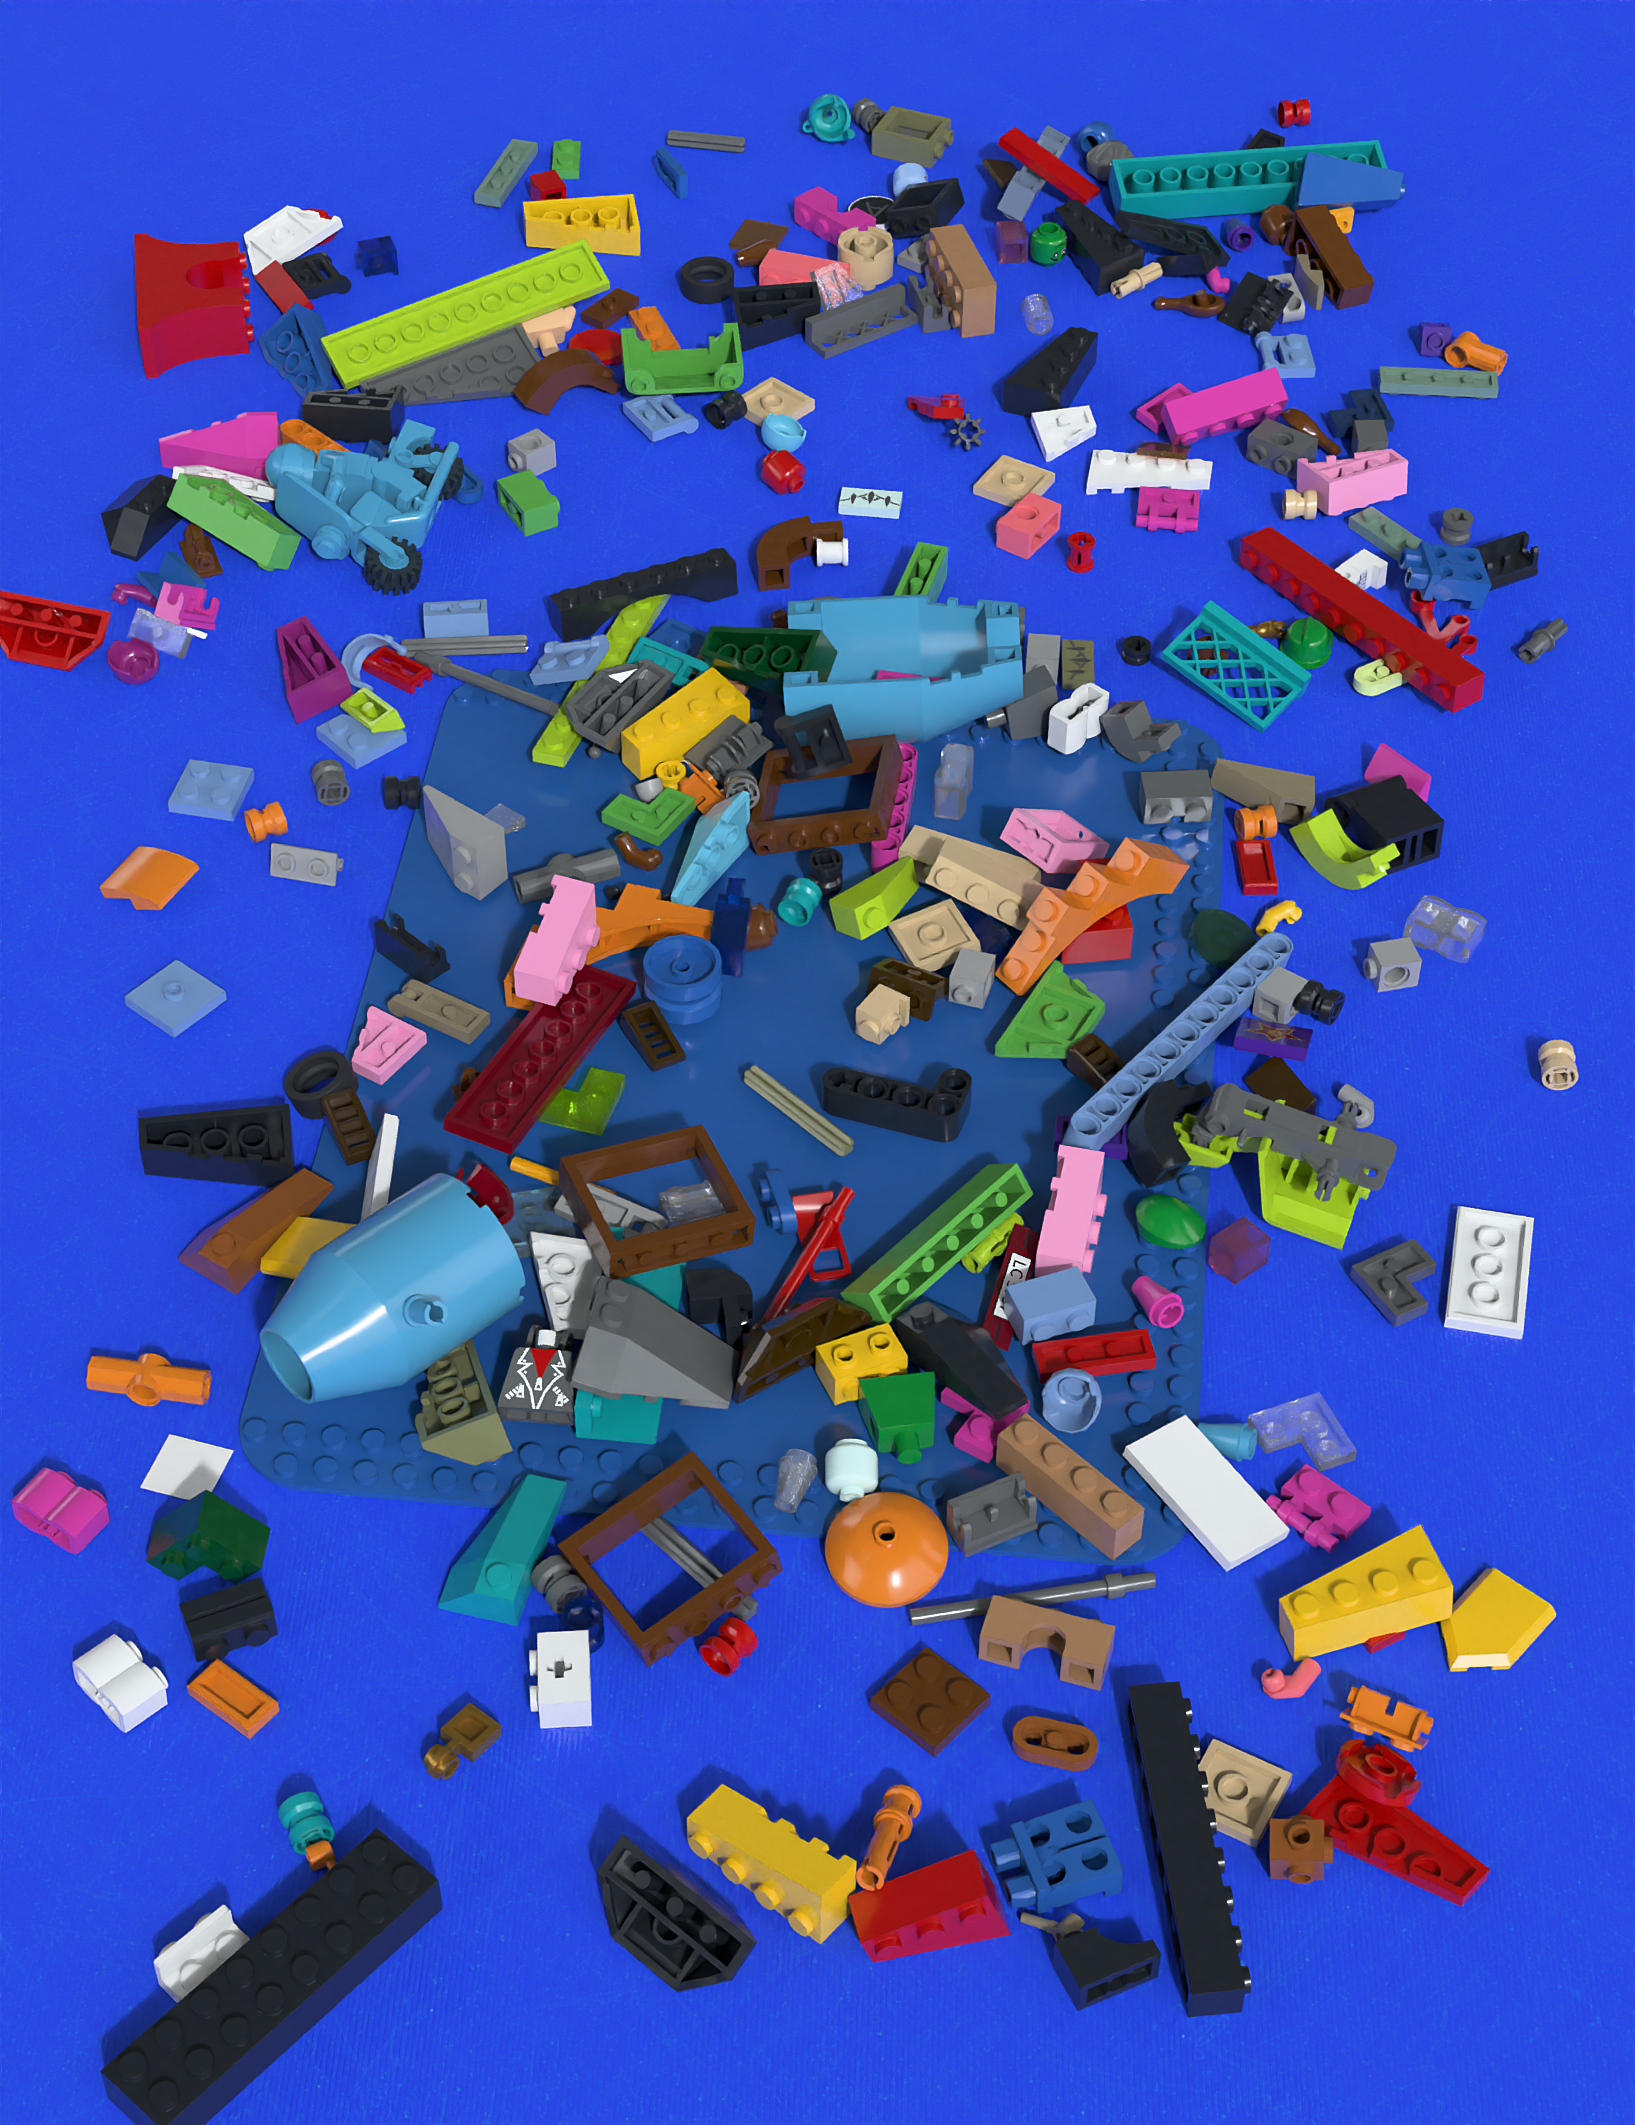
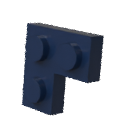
(1364, 405)

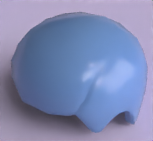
(1071, 1400)

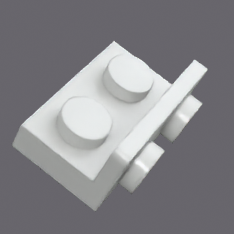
(198, 1953)

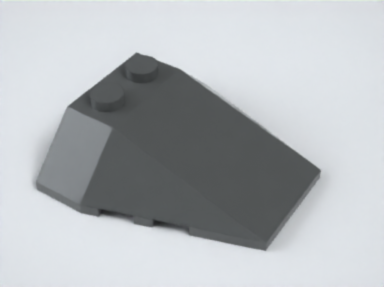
(650, 1351)

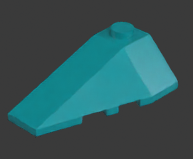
(497, 1567)

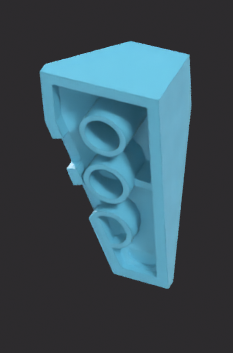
(713, 848)

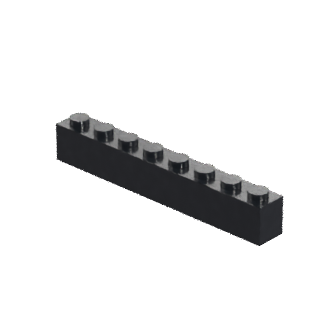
(1185, 1850)

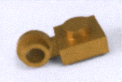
(466, 1733)

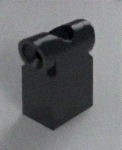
(1387, 815)

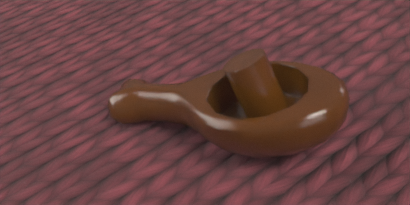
(1198, 304)
(1304, 423)

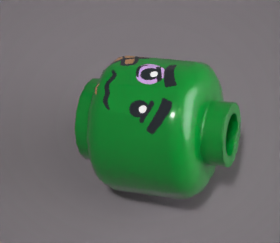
(1048, 244)

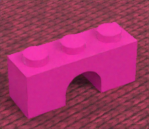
(818, 213)

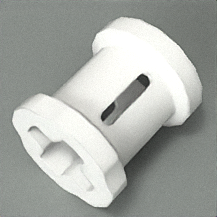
(832, 552)

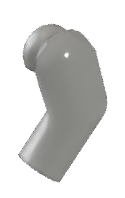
(1365, 1114)

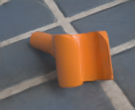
(320, 1856)

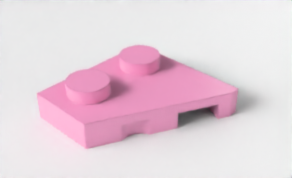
(385, 1046)

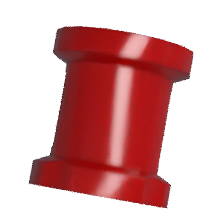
(1081, 552)

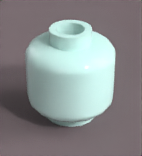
(851, 1469)

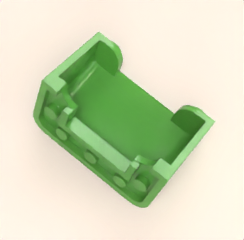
(682, 369)

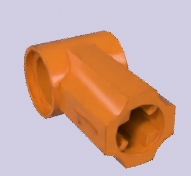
(1471, 352)

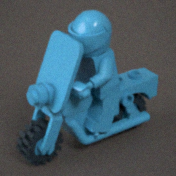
(386, 501)

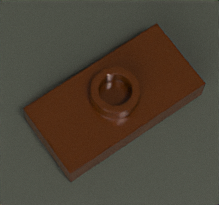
(610, 309)

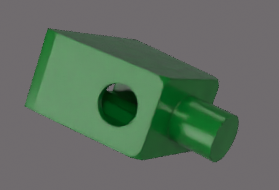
(899, 1413)

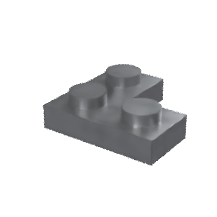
(1389, 1280)

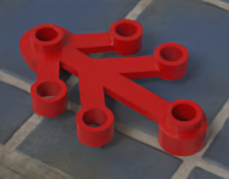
(1458, 626)

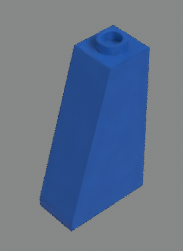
(1345, 184)

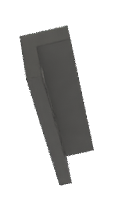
(856, 318)

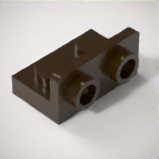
(917, 983)

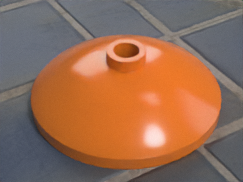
(892, 1570)

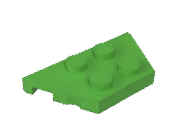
(1052, 1018)

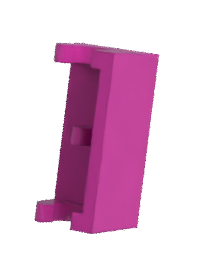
(185, 607)

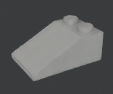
(465, 843)

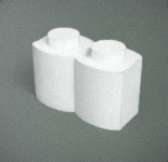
(1077, 718)
(121, 1682)

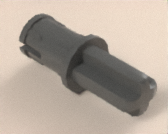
(1542, 641)

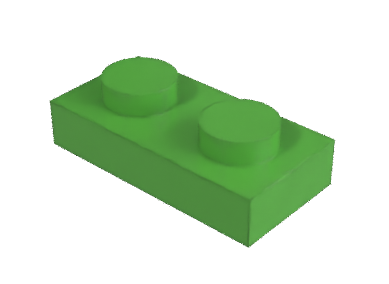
(567, 158)

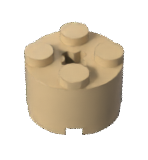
(868, 254)

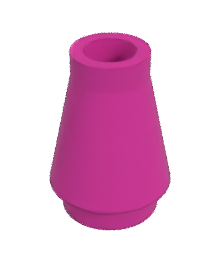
(1160, 1304)

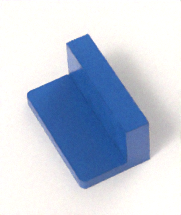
(172, 570)

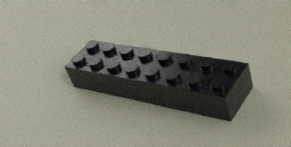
(274, 1987)

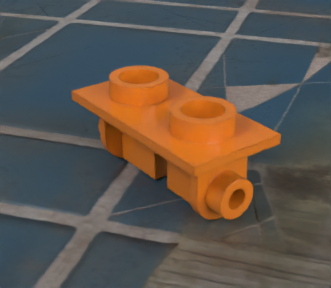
(702, 786)
(1402, 1727)

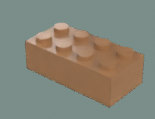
(961, 280)

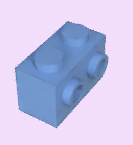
(1050, 1305)

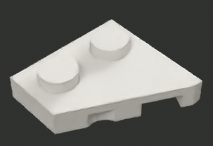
(1062, 429)

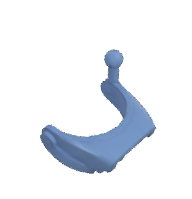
(359, 649)

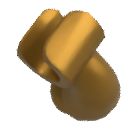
(1269, 629)

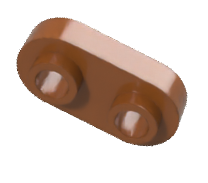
(1055, 1742)

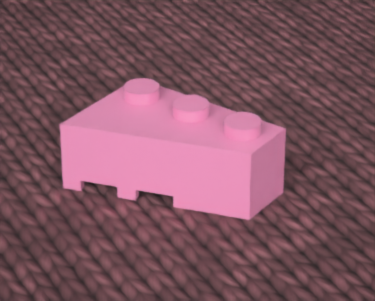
(1354, 481)
(561, 943)
(1072, 1212)

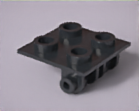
(1255, 305)

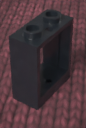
(924, 206)

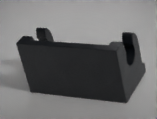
(1509, 559)
(409, 952)

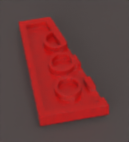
(1396, 1842)

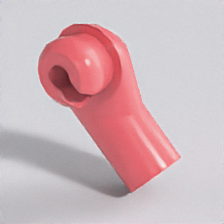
(1290, 1686)

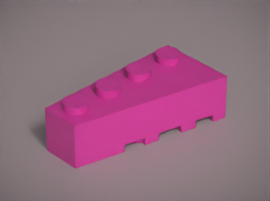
(1225, 407)

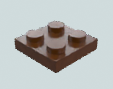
(930, 1701)

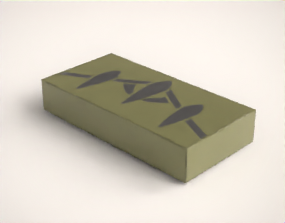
(1077, 663)

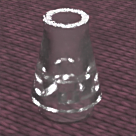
(795, 1476)

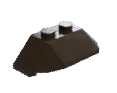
(789, 1342)

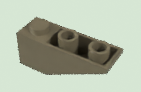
(1255, 785)

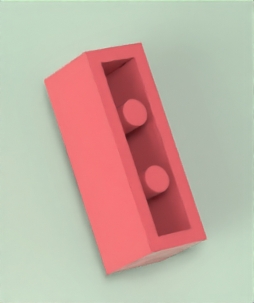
(789, 267)

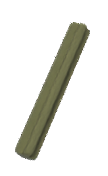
(799, 1111)

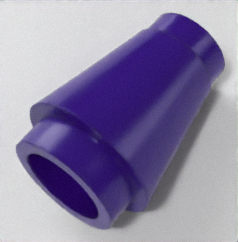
(1239, 234)

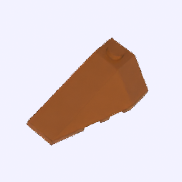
(233, 1246)

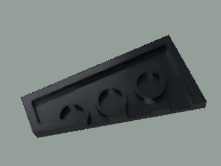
(1171, 234)

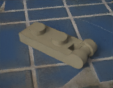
(439, 1011)

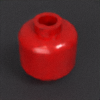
(783, 472)

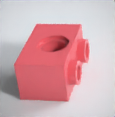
(1028, 525)

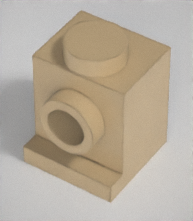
(882, 1014)

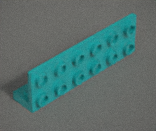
(630, 1417)

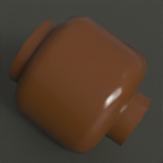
(1276, 223)
(762, 928)

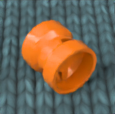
(268, 821)
(1255, 822)

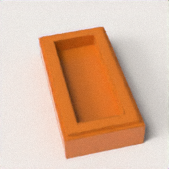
(233, 1698)

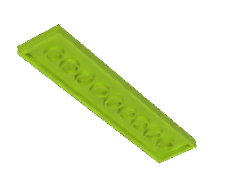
(465, 313)

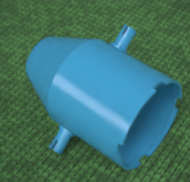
(393, 1295)

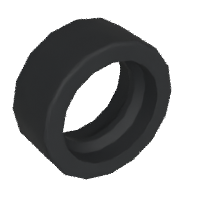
(707, 291)
(312, 1071)

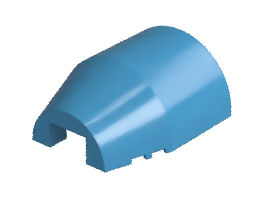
(965, 645)

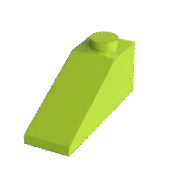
(875, 900)

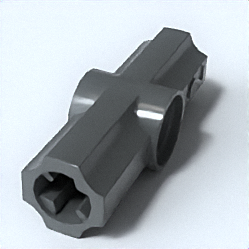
(588, 868)

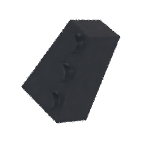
(772, 311)
(356, 416)

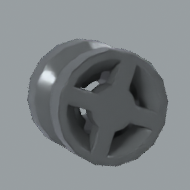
(1456, 526)

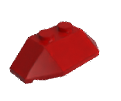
(49, 631)

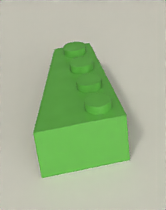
(235, 519)

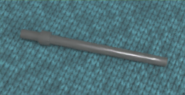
(443, 666)
(1111, 1586)

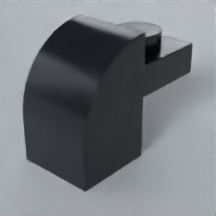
(722, 1297)

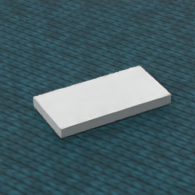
(380, 1167)
(1489, 1272)
(1206, 1492)

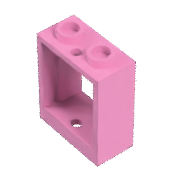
(1052, 839)

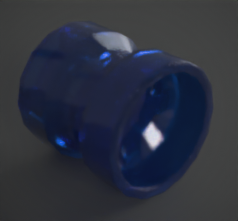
(585, 1614)

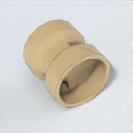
(1299, 504)
(1558, 1065)

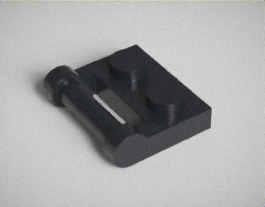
(307, 275)
(824, 738)

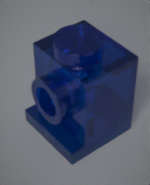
(376, 256)

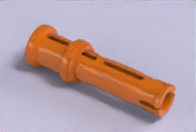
(891, 1826)

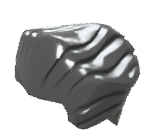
(1101, 155)

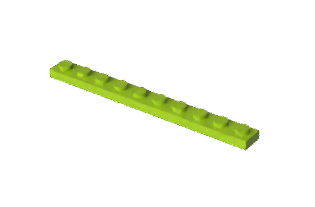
(634, 621)

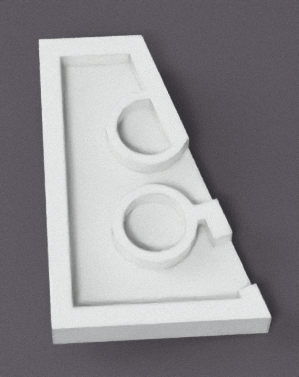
(566, 1279)

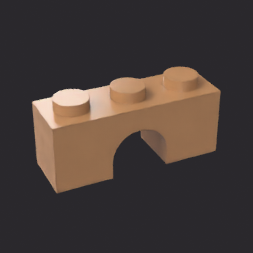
(1018, 1627)

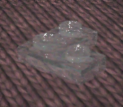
(1308, 1423)

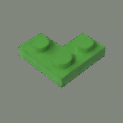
(651, 821)

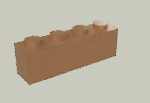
(1070, 1486)

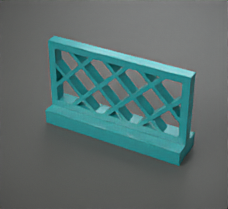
(1250, 652)

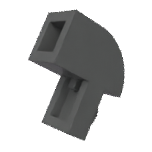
(1134, 733)

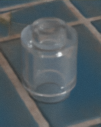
(1037, 314)

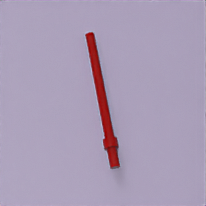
(829, 1222)

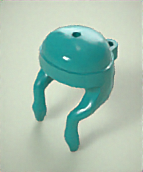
(829, 127)

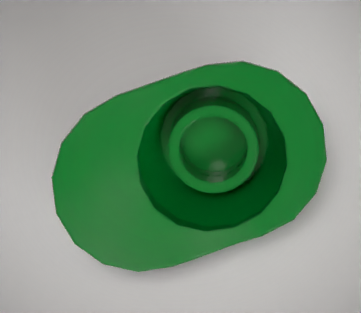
(1307, 643)

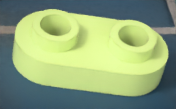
(1376, 678)

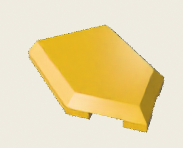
(298, 1243)
(1493, 1623)

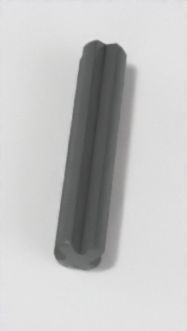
(706, 141)

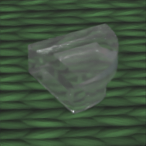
(506, 818)

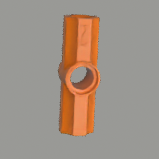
(149, 1379)

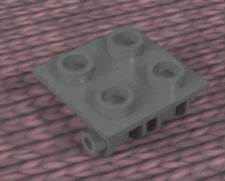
(729, 748)

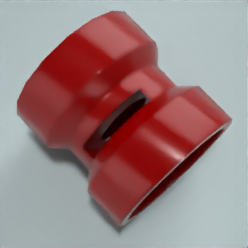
(1293, 112)
(726, 1649)

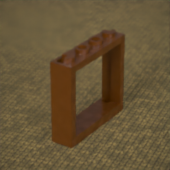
(869, 755)
(667, 1245)
(637, 1512)

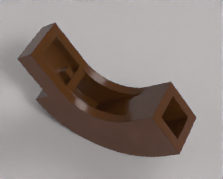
(558, 373)
(788, 543)

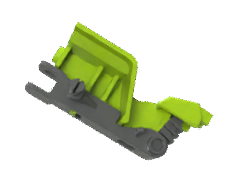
(1307, 1165)

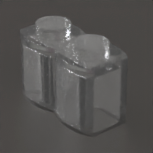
(953, 781)
(1446, 929)

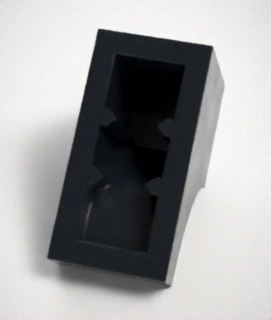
(1100, 1968)

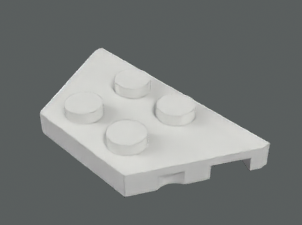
(287, 236)

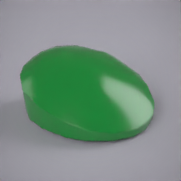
(1169, 1222)

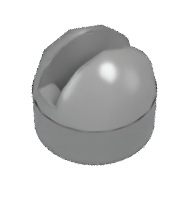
(649, 789)

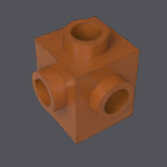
(1299, 1849)

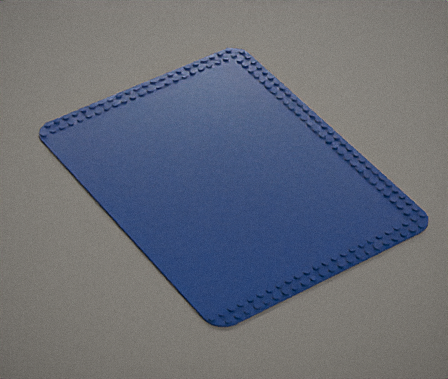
(794, 1022)

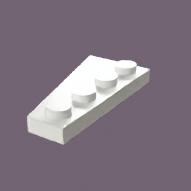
(1129, 470)

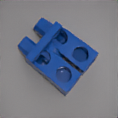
(1446, 573)
(1058, 1859)

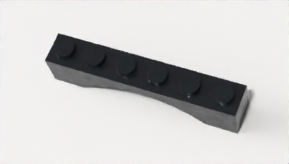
(585, 608)

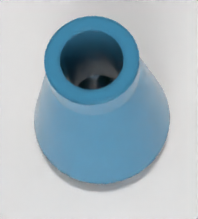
(1231, 1439)

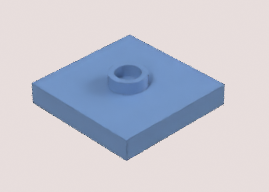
(175, 998)

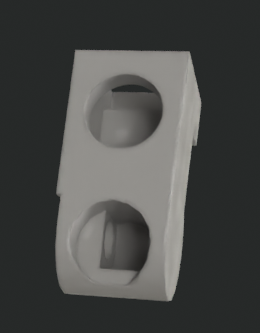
(1295, 307)

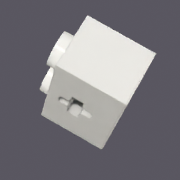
(563, 1679)

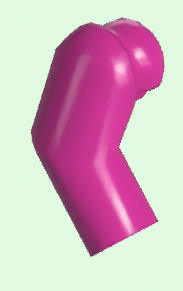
(1216, 283)

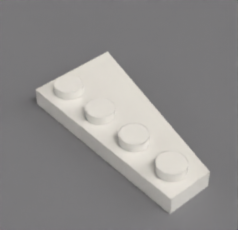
(258, 489)

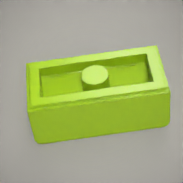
(372, 711)

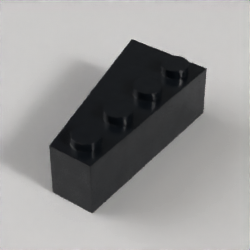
(221, 1146)

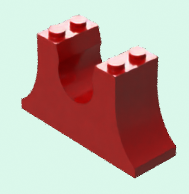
(190, 302)

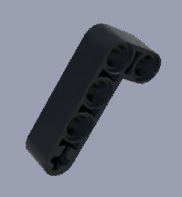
(900, 1105)

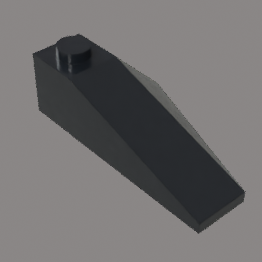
(961, 1358)

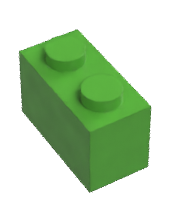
(528, 502)

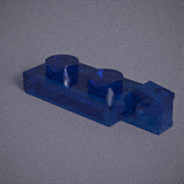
(732, 926)

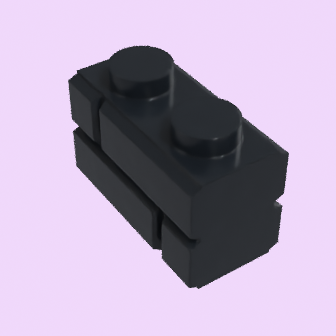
(228, 1620)

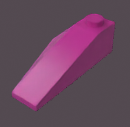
(230, 446)

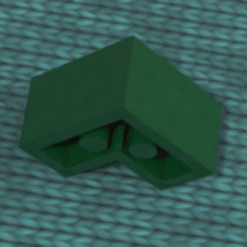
(210, 1535)

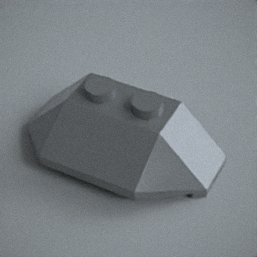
(617, 700)

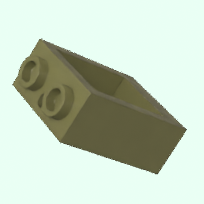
(891, 143)

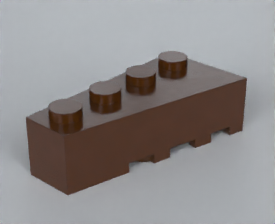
(1329, 250)

